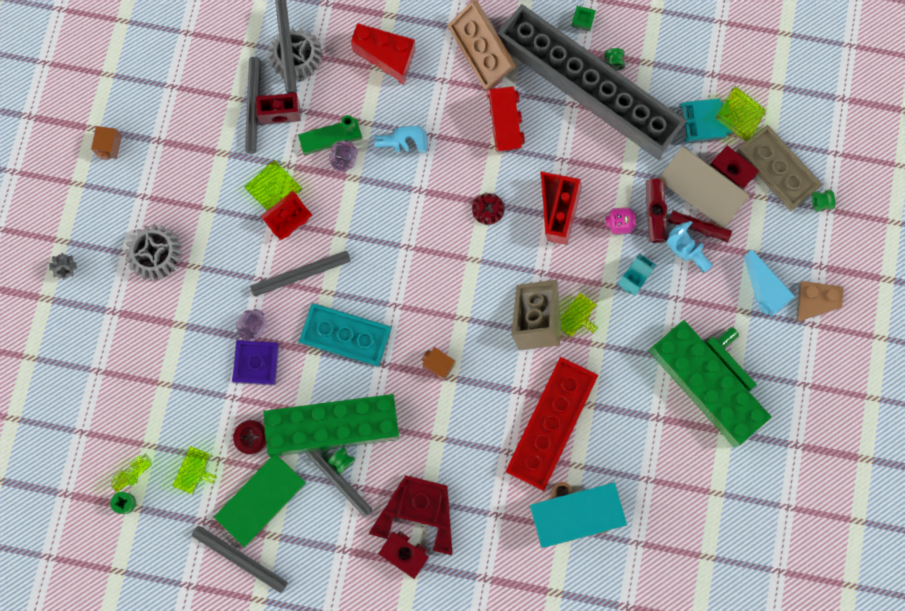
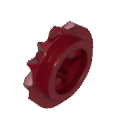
(486, 217)
(243, 430)

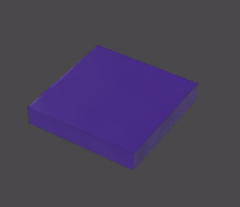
(255, 362)

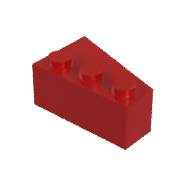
(384, 49)
(505, 118)
(559, 205)

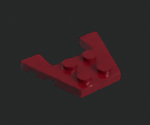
(421, 503)

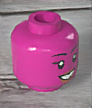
(621, 221)

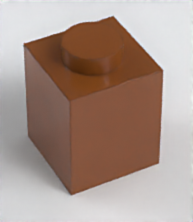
(106, 142)
(438, 363)

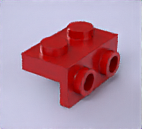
(286, 216)

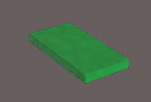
(259, 500)

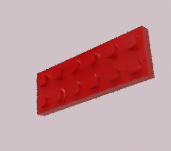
(551, 424)

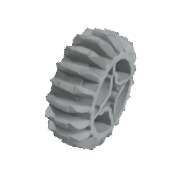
(301, 43)
(136, 255)

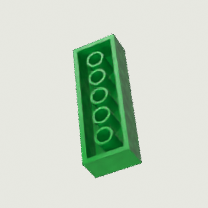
(709, 384)
(331, 425)

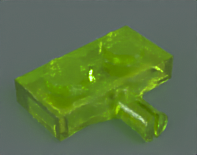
(577, 316)
(193, 471)
(131, 474)

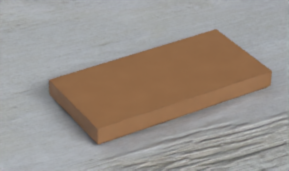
(481, 45)

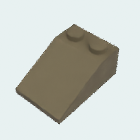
(536, 315)

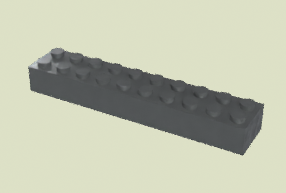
(591, 82)

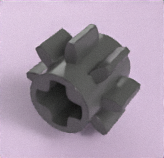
(62, 266)

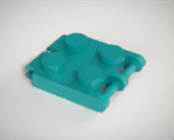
(703, 121)

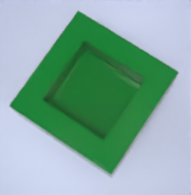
(583, 18)

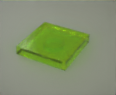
(740, 114)
(272, 185)

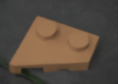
(817, 299)

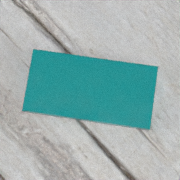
(345, 335)
(578, 515)

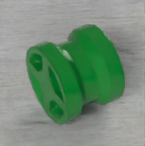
(615, 58)
(823, 200)
(341, 460)
(127, 504)

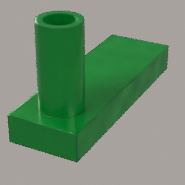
(325, 137)
(718, 347)

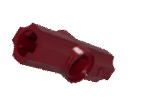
(656, 198)

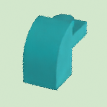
(636, 274)

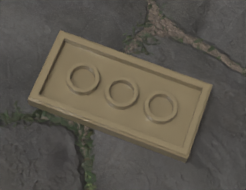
(779, 168)
(704, 187)

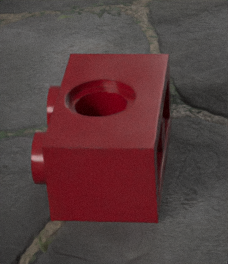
(278, 108)
(730, 159)
(391, 550)

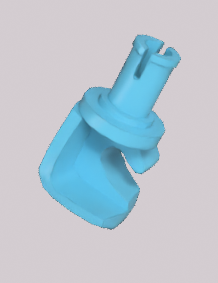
(400, 137)
(685, 247)

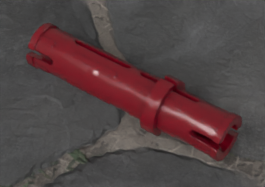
(700, 226)

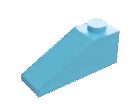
(768, 289)

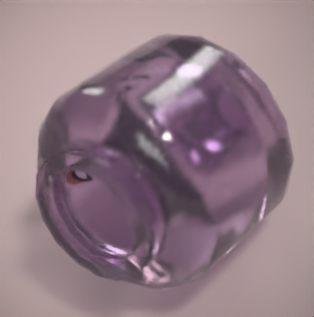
(343, 155)
(251, 324)

